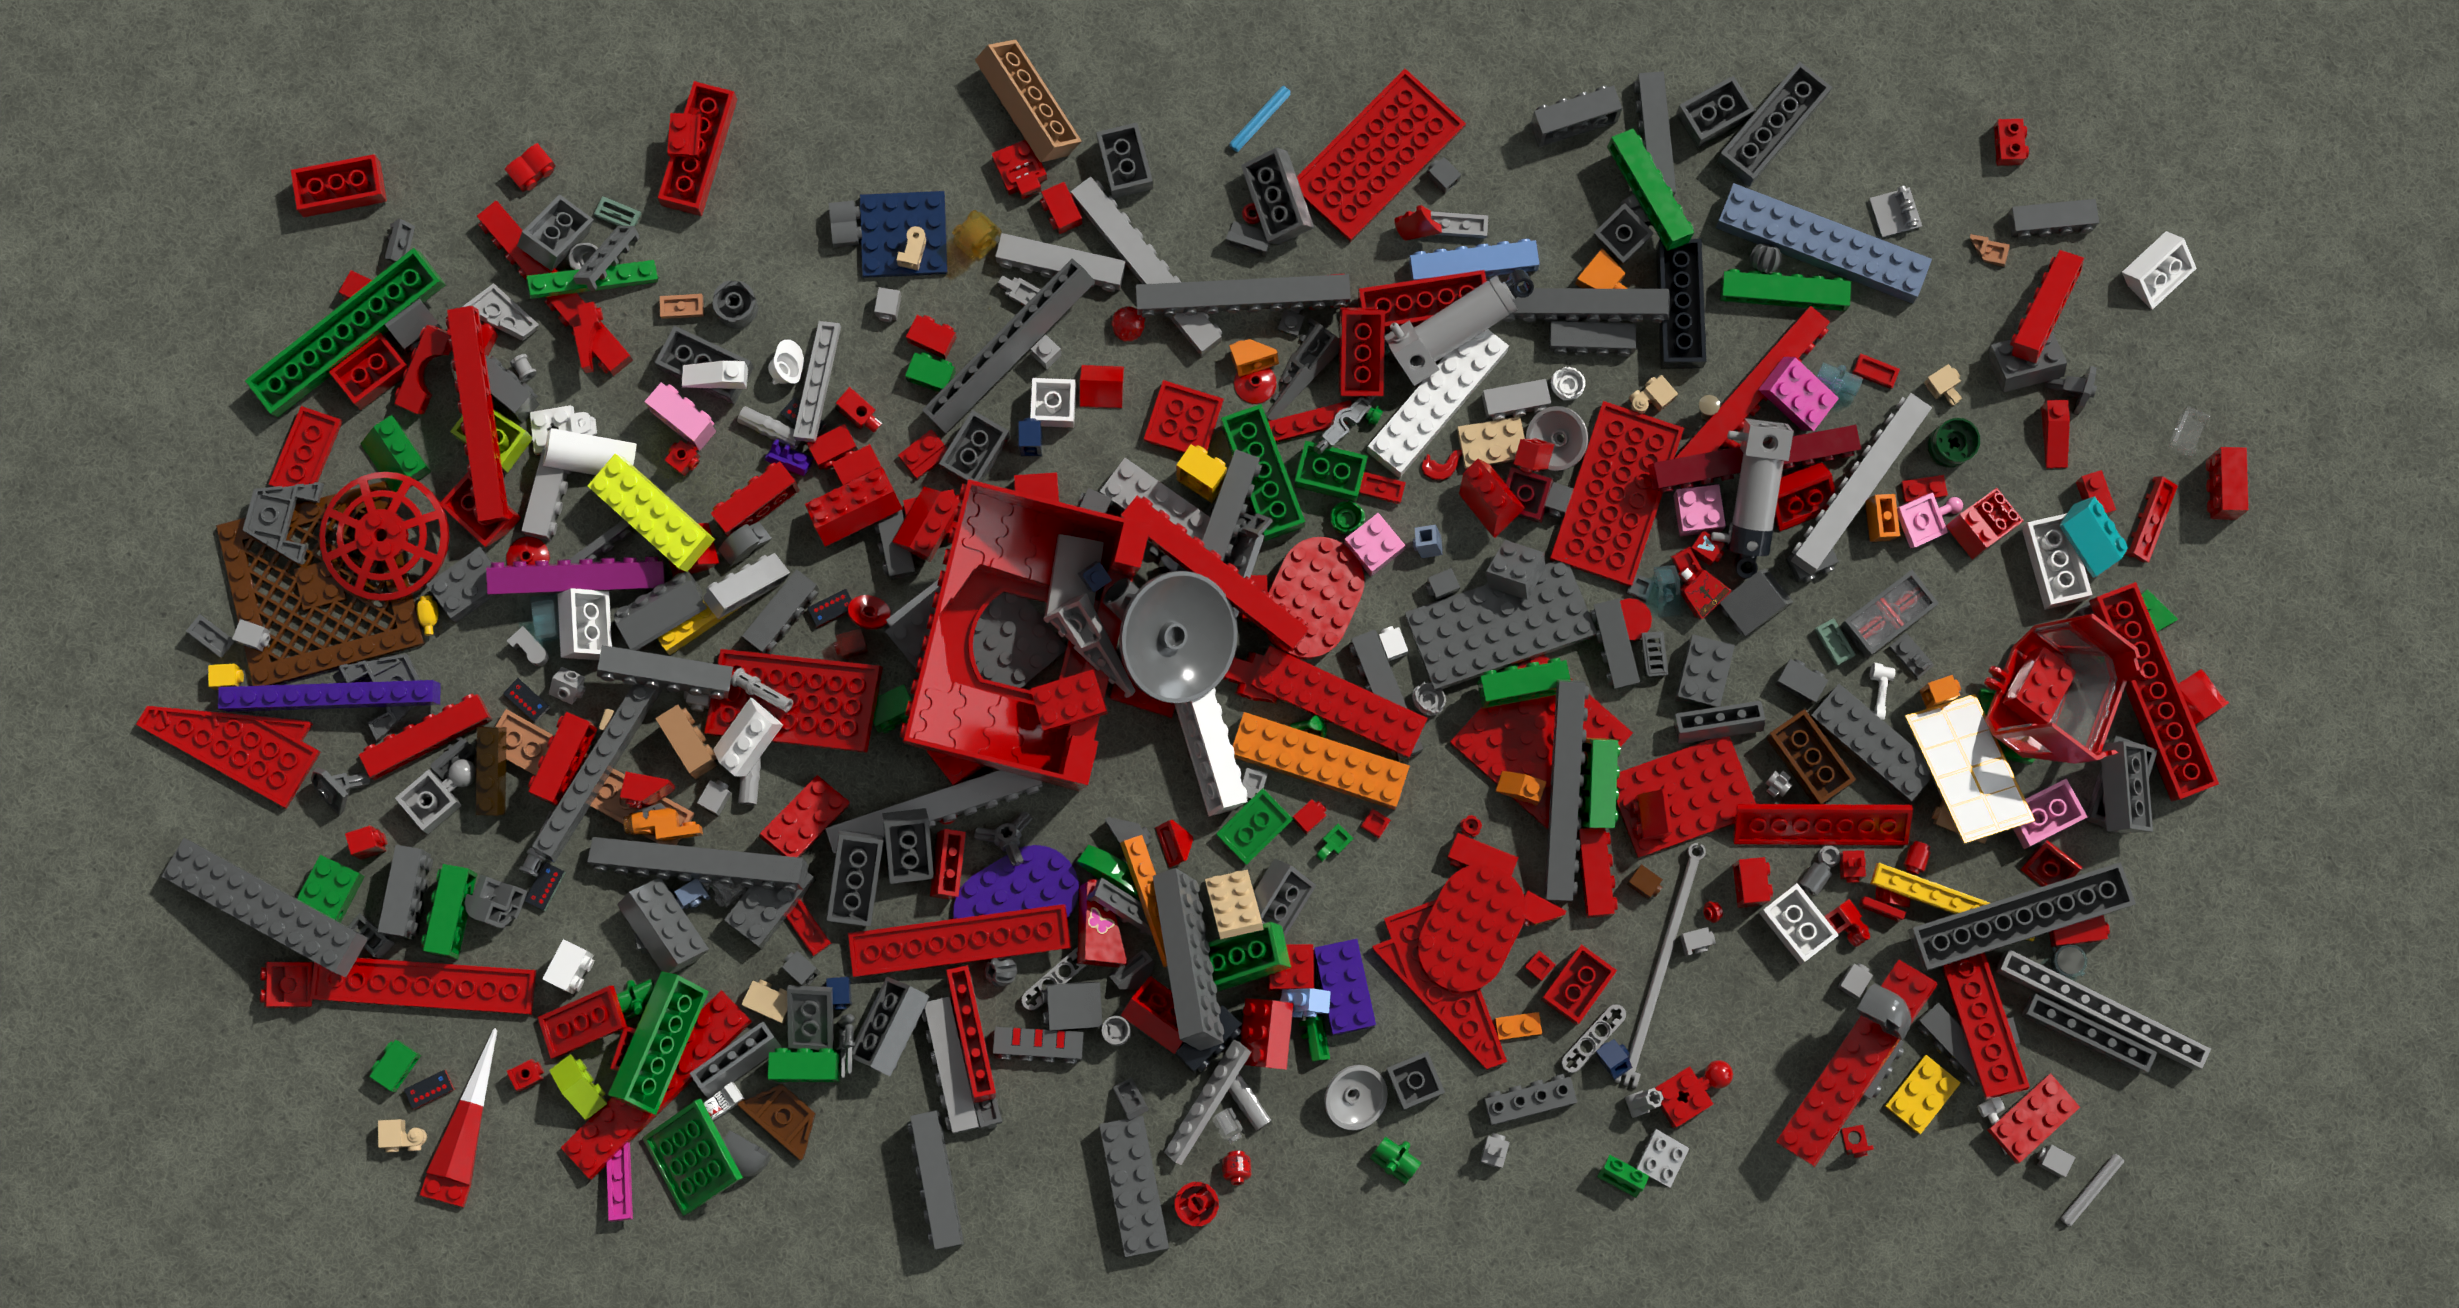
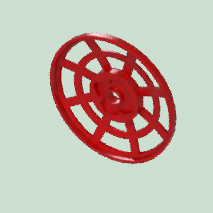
(396, 539)

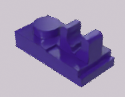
(791, 460)

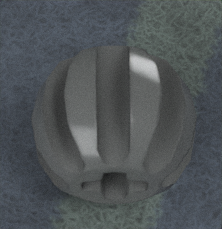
(1765, 258)
(1000, 971)

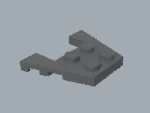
(271, 516)
(382, 670)

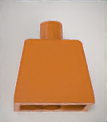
(1601, 273)

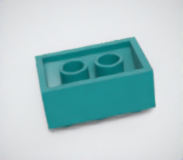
(2093, 536)

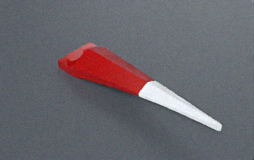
(453, 1163)

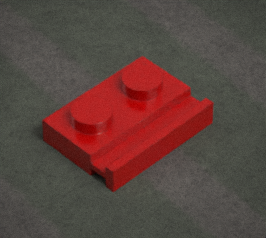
(684, 135)
(923, 454)

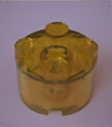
(976, 235)

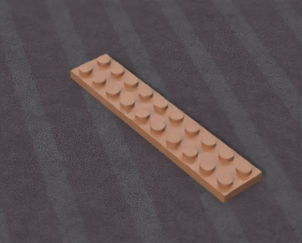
(528, 743)

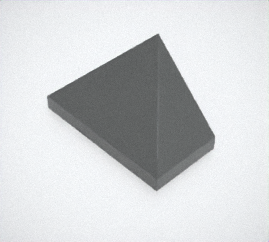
(1134, 972)

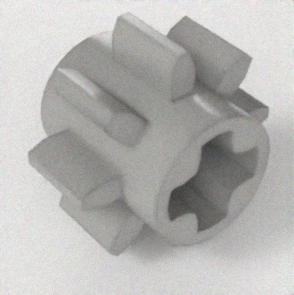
(1778, 784)

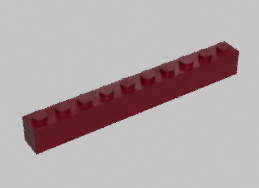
(1728, 462)

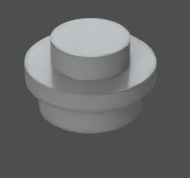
(1829, 856)

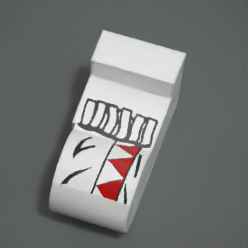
(723, 1101)

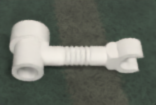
(1882, 675)
(1991, 1109)

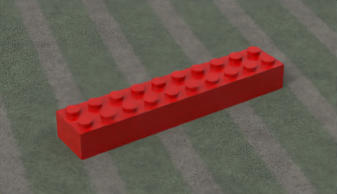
(2158, 697)

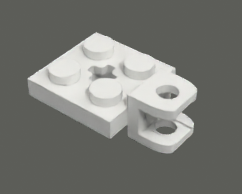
(560, 417)

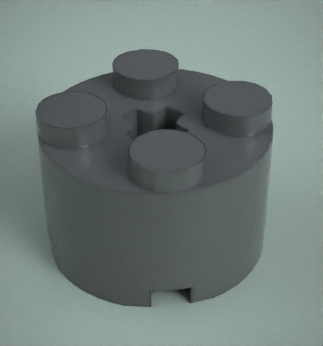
(738, 315)

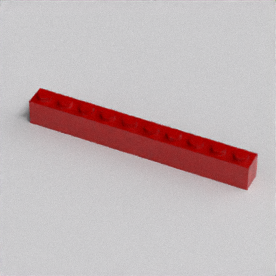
(506, 236)
(1747, 396)
(477, 414)
(1240, 591)

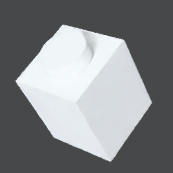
(1393, 643)

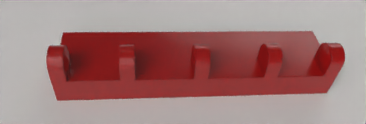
(2152, 519)

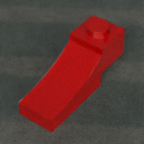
(590, 321)

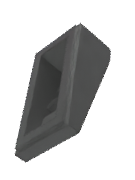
(1662, 653)
(380, 945)

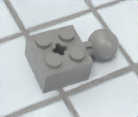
(414, 797)

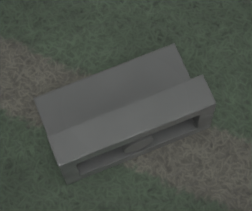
(1247, 239)

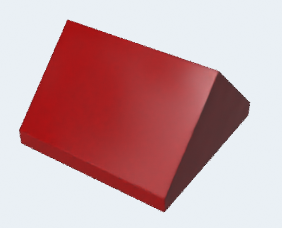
(1101, 386)
(2050, 865)

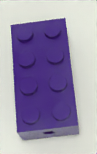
(1344, 976)

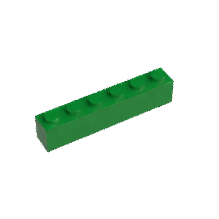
(1650, 189)
(1785, 290)

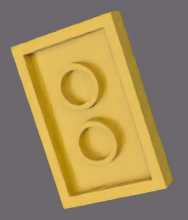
(1922, 1094)

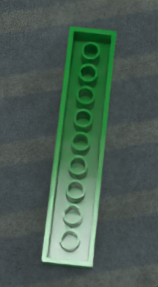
(342, 332)

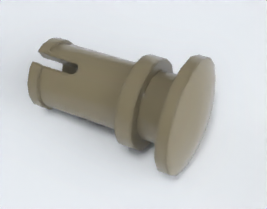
(1708, 406)

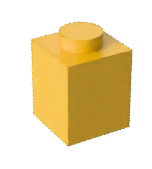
(224, 676)

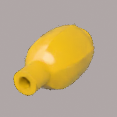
(427, 614)

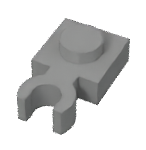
(1253, 781)

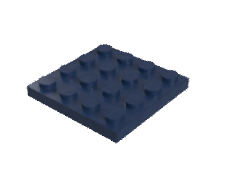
(885, 229)

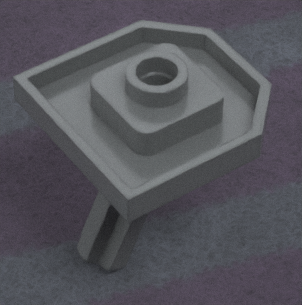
(2076, 387)
(335, 788)

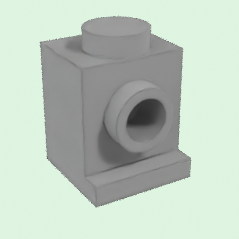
(1697, 941)

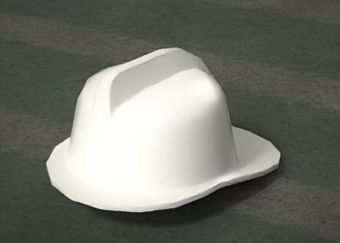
(786, 363)

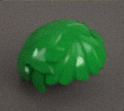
(1347, 517)

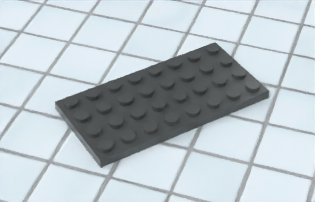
(1496, 629)

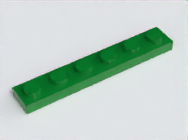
(618, 276)

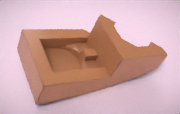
(1990, 251)

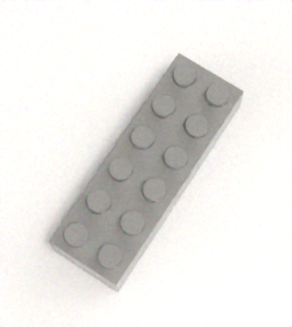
(1131, 481)

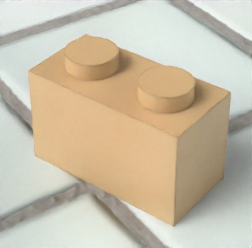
(767, 1001)

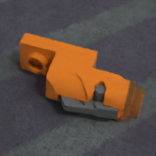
(662, 822)

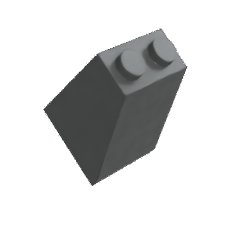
(1755, 602)

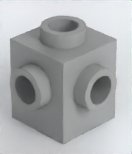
(567, 685)

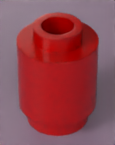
(1917, 858)

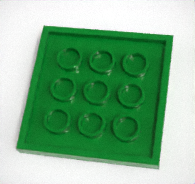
(692, 1157)

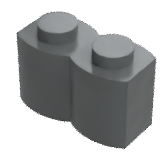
(844, 224)

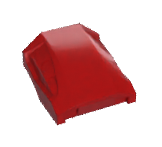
(2201, 696)

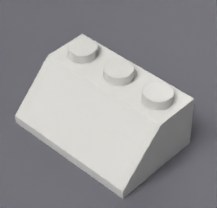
(2159, 269)
(746, 738)

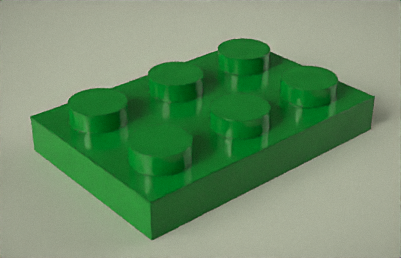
(1254, 826)

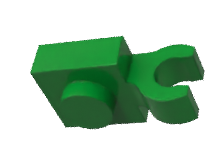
(1335, 841)

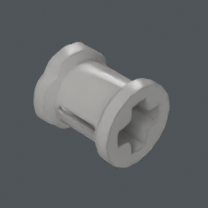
(523, 367)

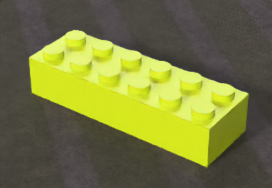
(651, 512)

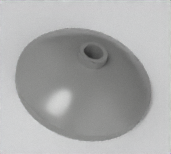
(1553, 422)
(1364, 1103)

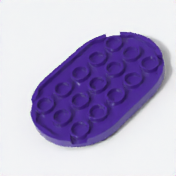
(1039, 881)

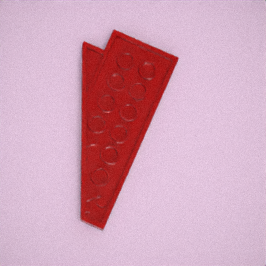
(250, 749)
(1460, 1012)

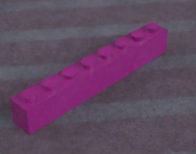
(568, 575)

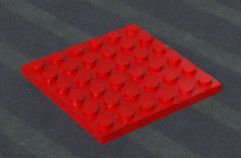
(1521, 740)

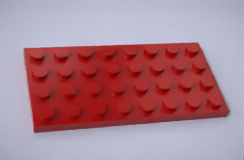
(1378, 154)
(1615, 495)
(830, 699)

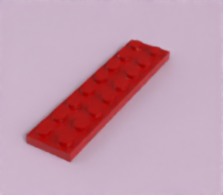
(1339, 701)
(1822, 824)
(1985, 1027)

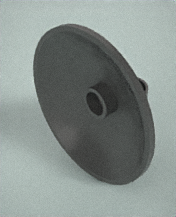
(1174, 634)

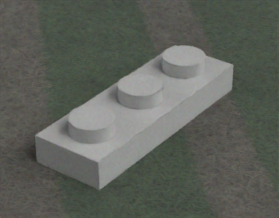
(1462, 224)

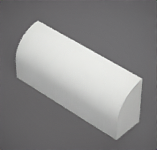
(583, 452)

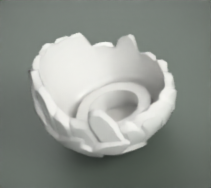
(1568, 383)

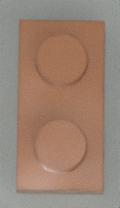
(681, 306)

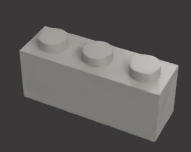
(1516, 399)

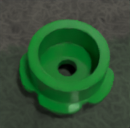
(1374, 415)

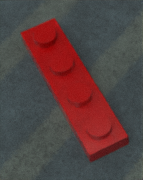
(1306, 422)

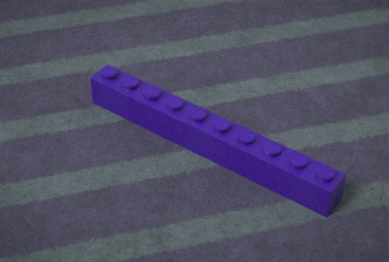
(329, 695)

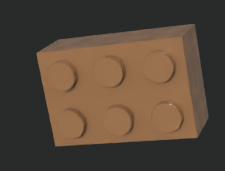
(687, 741)

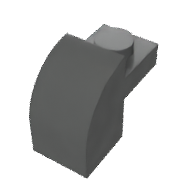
(743, 541)

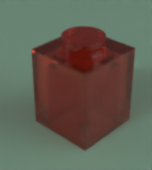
(850, 644)

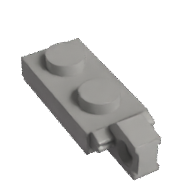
(1018, 289)

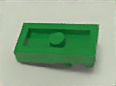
(1317, 1038)

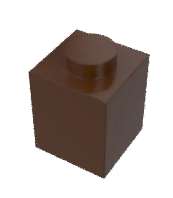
(1645, 882)

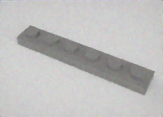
(817, 381)
(1207, 1102)

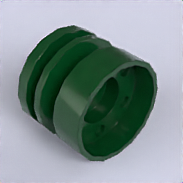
(1965, 439)

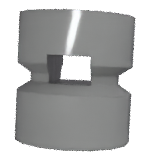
(1116, 1030)

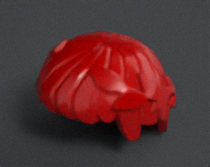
(1127, 323)

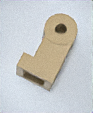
(914, 249)

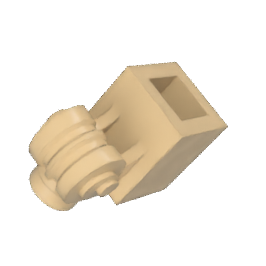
(1657, 392)
(393, 1136)

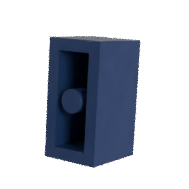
(1030, 437)

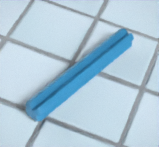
(1260, 118)

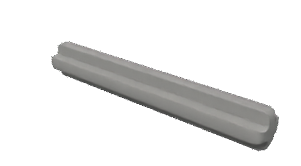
(2092, 1190)

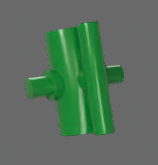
(635, 998)
(1396, 1159)

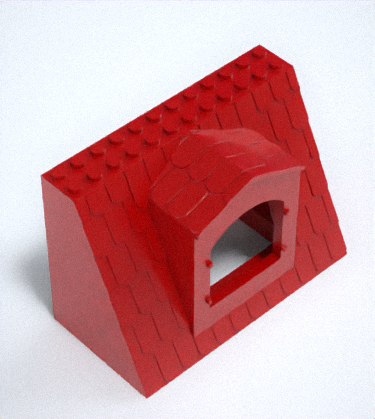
(1009, 547)

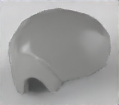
(580, 254)

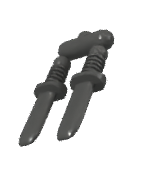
(845, 1043)

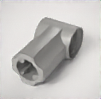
(1643, 1102)

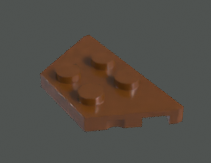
(782, 1117)

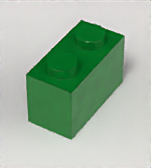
(930, 372)
(394, 1065)

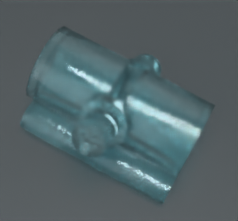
(1840, 381)

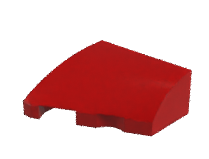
(1417, 224)

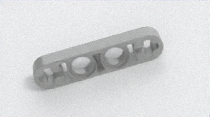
(1052, 975)
(1595, 1040)

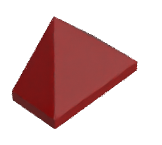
(1175, 842)

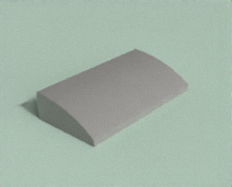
(1070, 558)

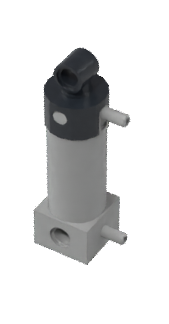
(1757, 491)

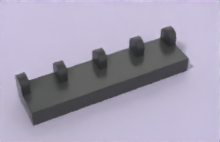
(606, 255)
(1121, 904)

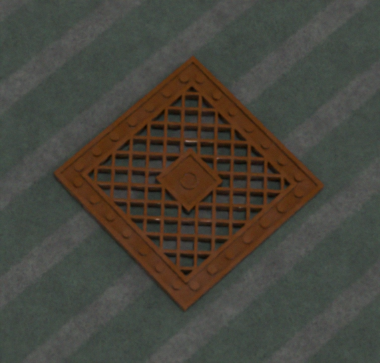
(316, 590)

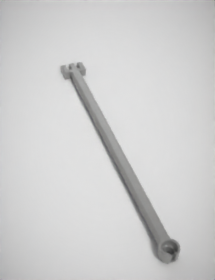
(1662, 964)

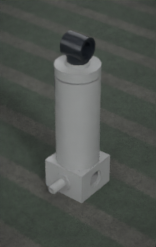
(1455, 325)

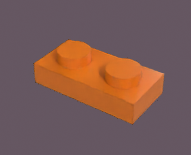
(1518, 1026)

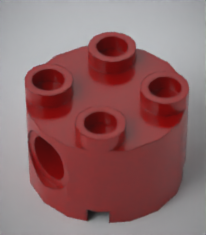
(1196, 1204)

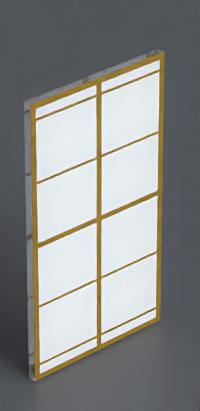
(1969, 769)

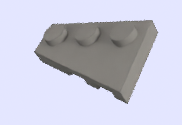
(503, 313)

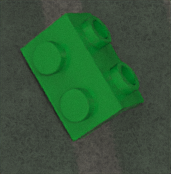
(1623, 1176)

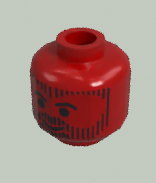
(1236, 1167)

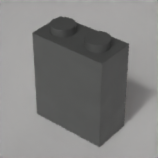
(1072, 1005)

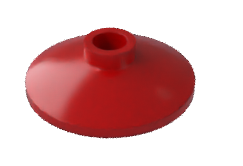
(1258, 392)
(531, 545)
(869, 612)

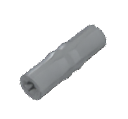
(767, 426)
(749, 785)
(1248, 1103)

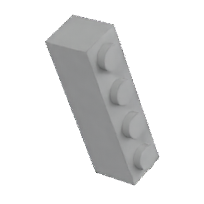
(545, 501)
(745, 585)

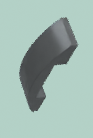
(1250, 525)

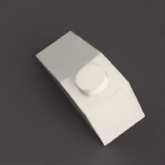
(716, 375)

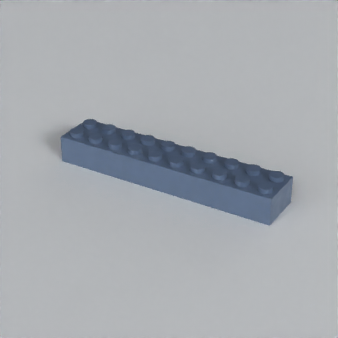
(1824, 243)

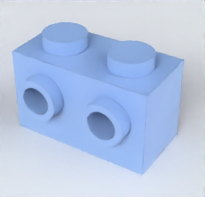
(1307, 1001)

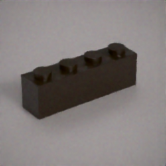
(491, 771)

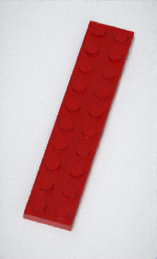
(959, 940)
(428, 986)
(1850, 1072)
(619, 1123)

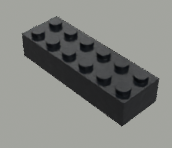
(1684, 334)

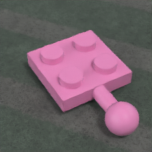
(1923, 518)

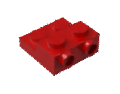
(286, 984)

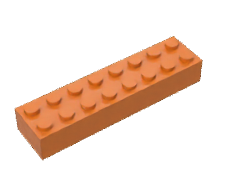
(1320, 761)

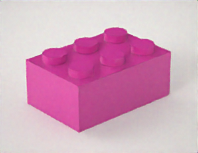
(1798, 393)

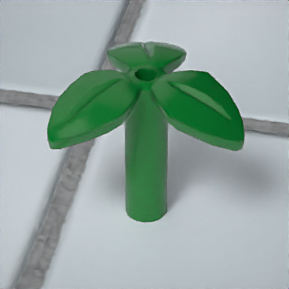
(1315, 723)

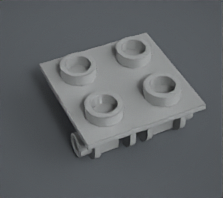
(1895, 212)
(1662, 1158)

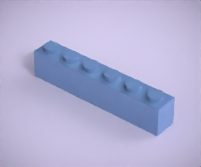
(1494, 259)

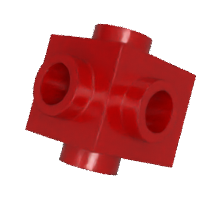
(684, 464)

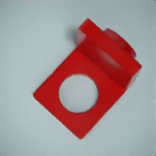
(1859, 1149)

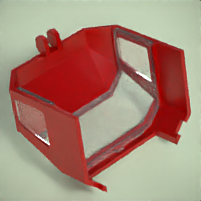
(2087, 709)

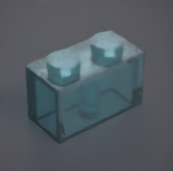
(545, 617)

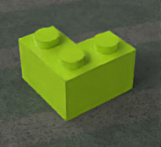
(577, 1086)

